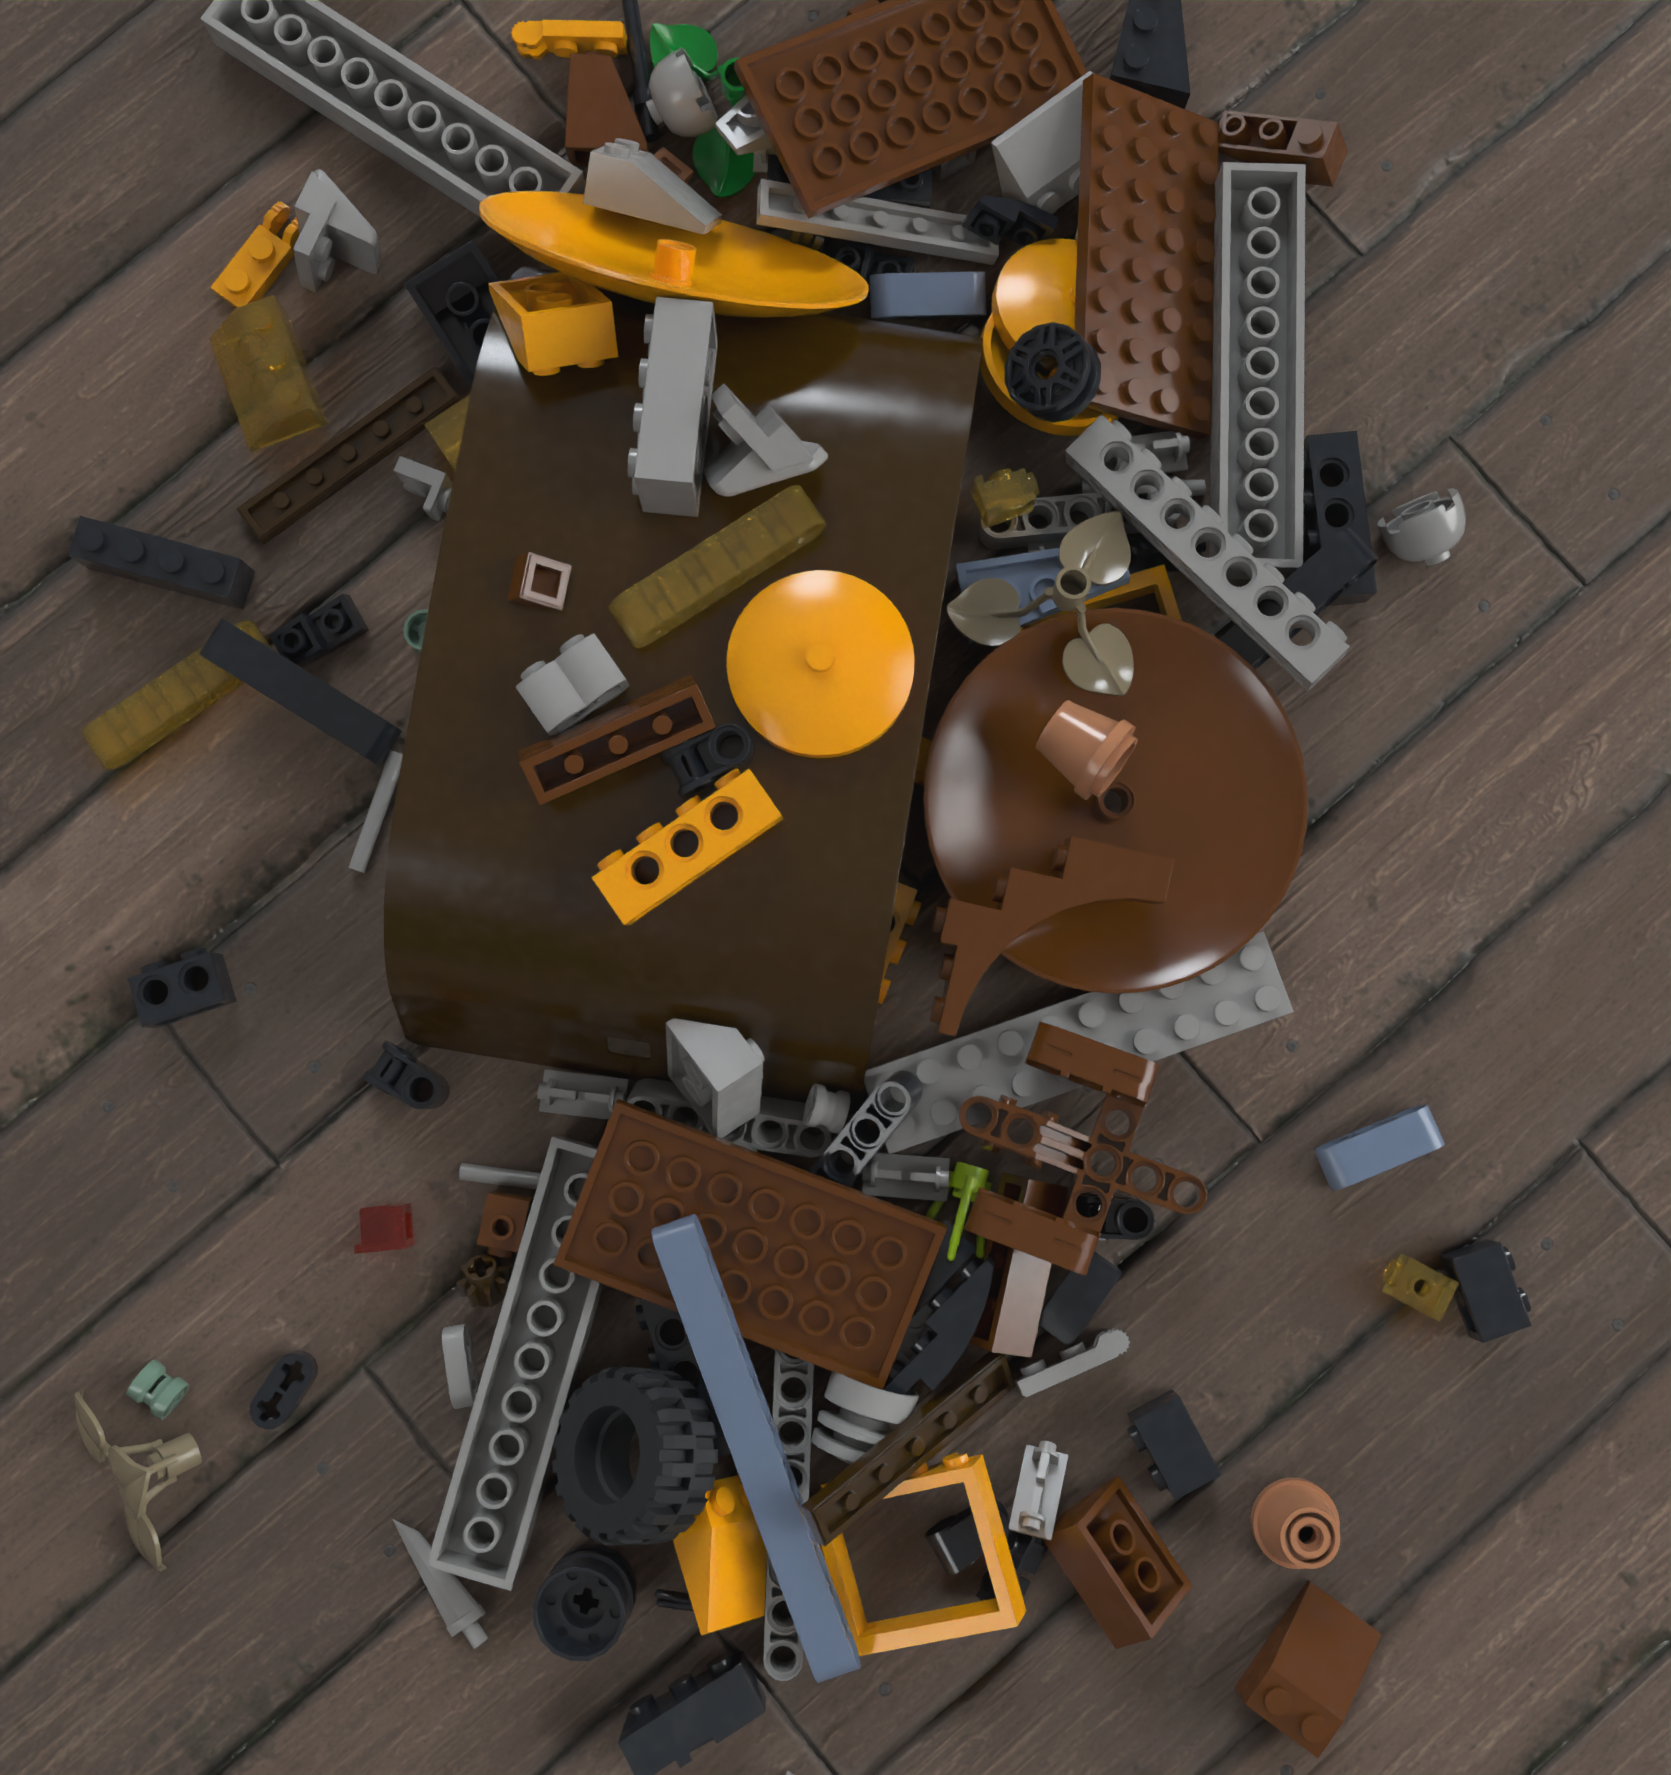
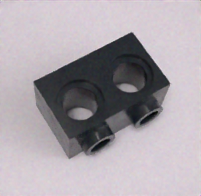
(183, 996)

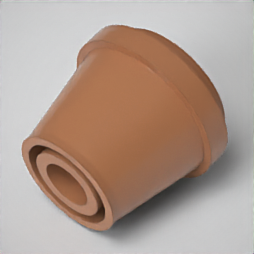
(1086, 747)
(1283, 1511)

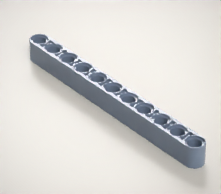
(756, 1447)

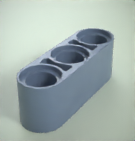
(928, 295)
(1379, 1147)

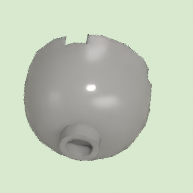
(680, 97)
(1425, 528)

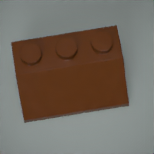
(1118, 1564)

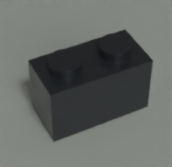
(1487, 1290)
(1173, 1445)

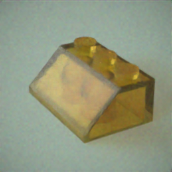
(266, 374)

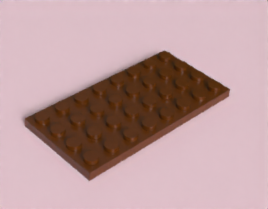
(903, 89)
(1147, 255)
(797, 1253)

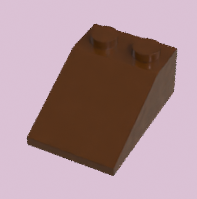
(1310, 1669)

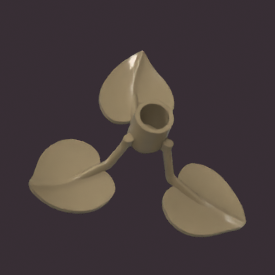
(1089, 553)
(133, 1479)

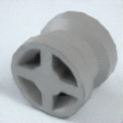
(826, 1108)

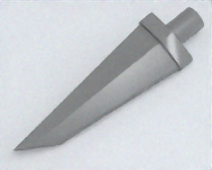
(450, 1596)

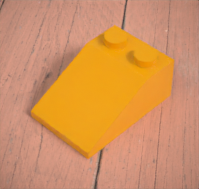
(555, 322)
(724, 1559)

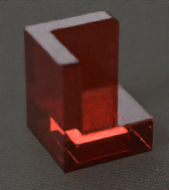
(385, 1228)

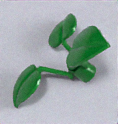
(713, 158)

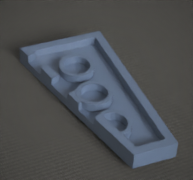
(1030, 576)

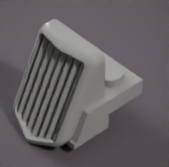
(330, 229)
(760, 449)

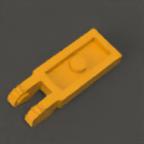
(569, 37)
(259, 259)

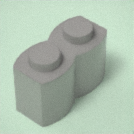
(571, 684)

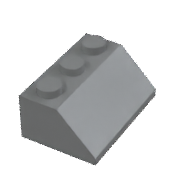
(1042, 152)
(715, 1073)

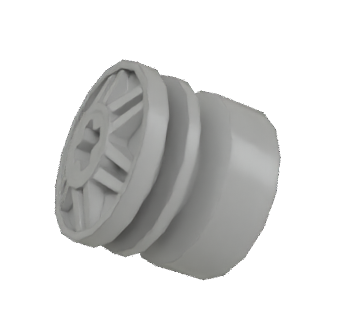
(862, 1416)

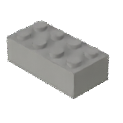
(675, 406)

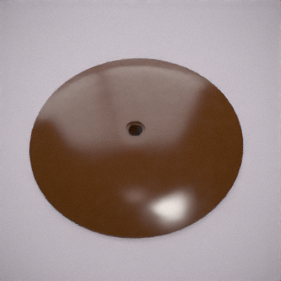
(1206, 785)

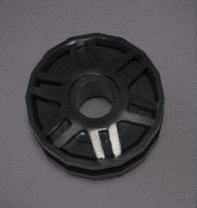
(1033, 360)

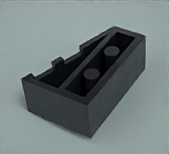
(1153, 51)
(691, 1714)

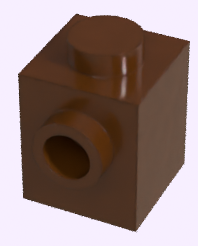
(504, 1222)

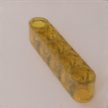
(717, 566)
(161, 706)

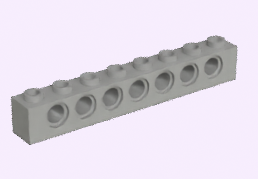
(1110, 440)

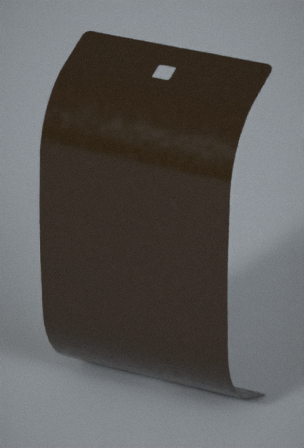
(488, 894)

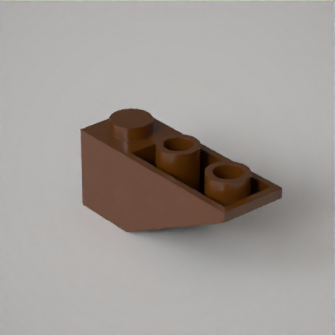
(1284, 141)

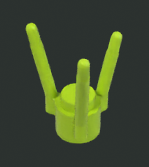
(966, 1183)

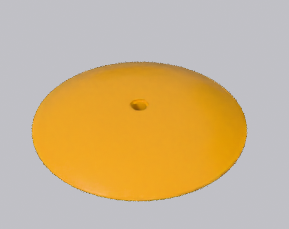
(642, 259)

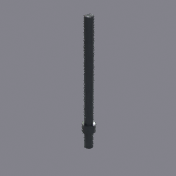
(640, 68)

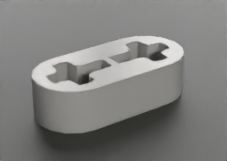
(460, 1365)

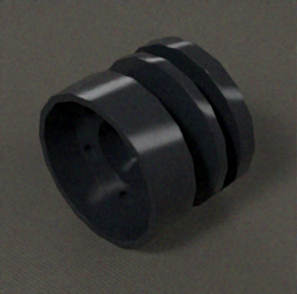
(571, 1622)

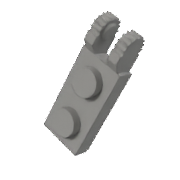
(1074, 1361)

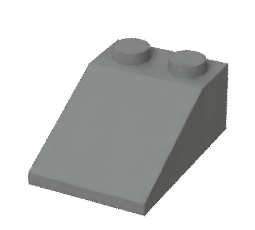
(643, 187)

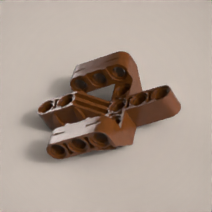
(1127, 1087)

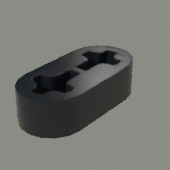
(291, 1394)

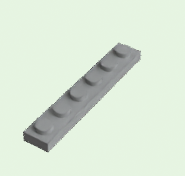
(877, 224)

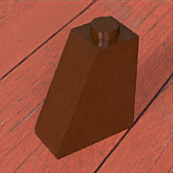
(597, 108)

